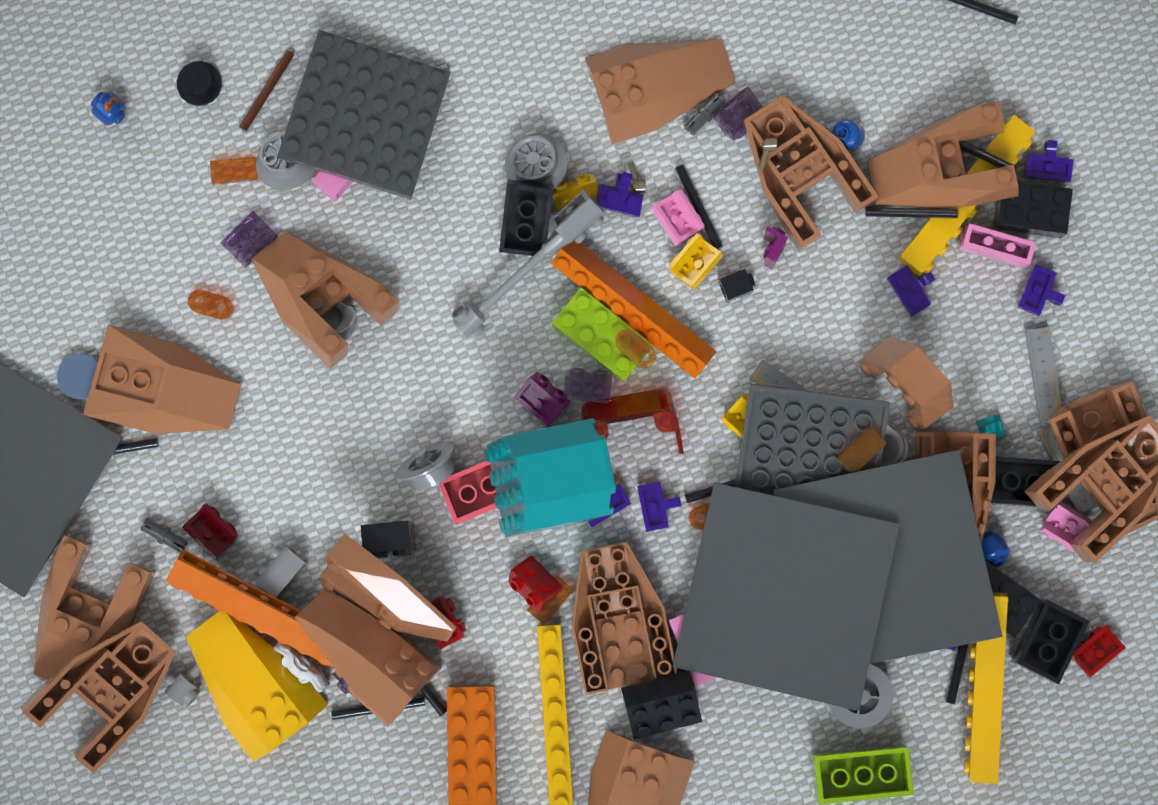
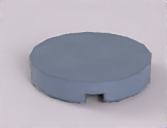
(76, 375)

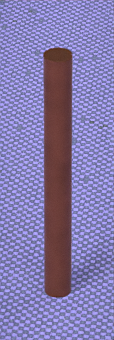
(266, 91)

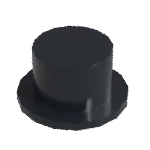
(199, 83)

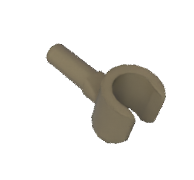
(769, 144)
(639, 186)

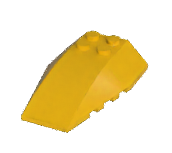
(250, 685)

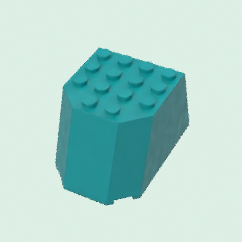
(551, 477)

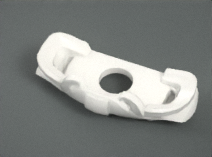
(305, 672)

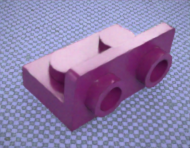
(777, 242)
(542, 398)

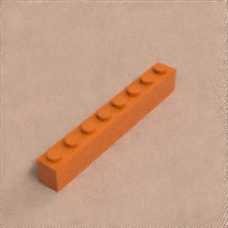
(634, 307)
(242, 602)

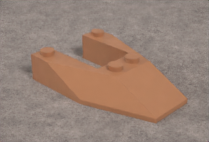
(802, 159)
(930, 168)
(310, 283)
(915, 376)
(1118, 471)
(381, 592)
(75, 620)
(115, 680)

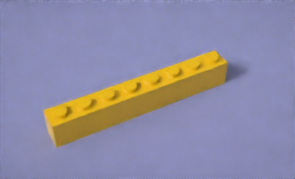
(937, 231)
(986, 702)
(555, 715)

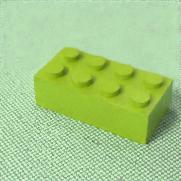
(594, 331)
(862, 774)

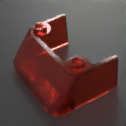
(635, 406)

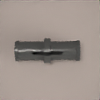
(704, 114)
(163, 535)

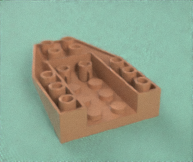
(158, 386)
(618, 622)

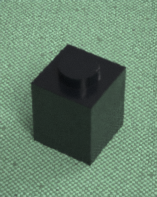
(736, 285)

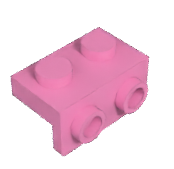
(678, 217)
(1064, 524)

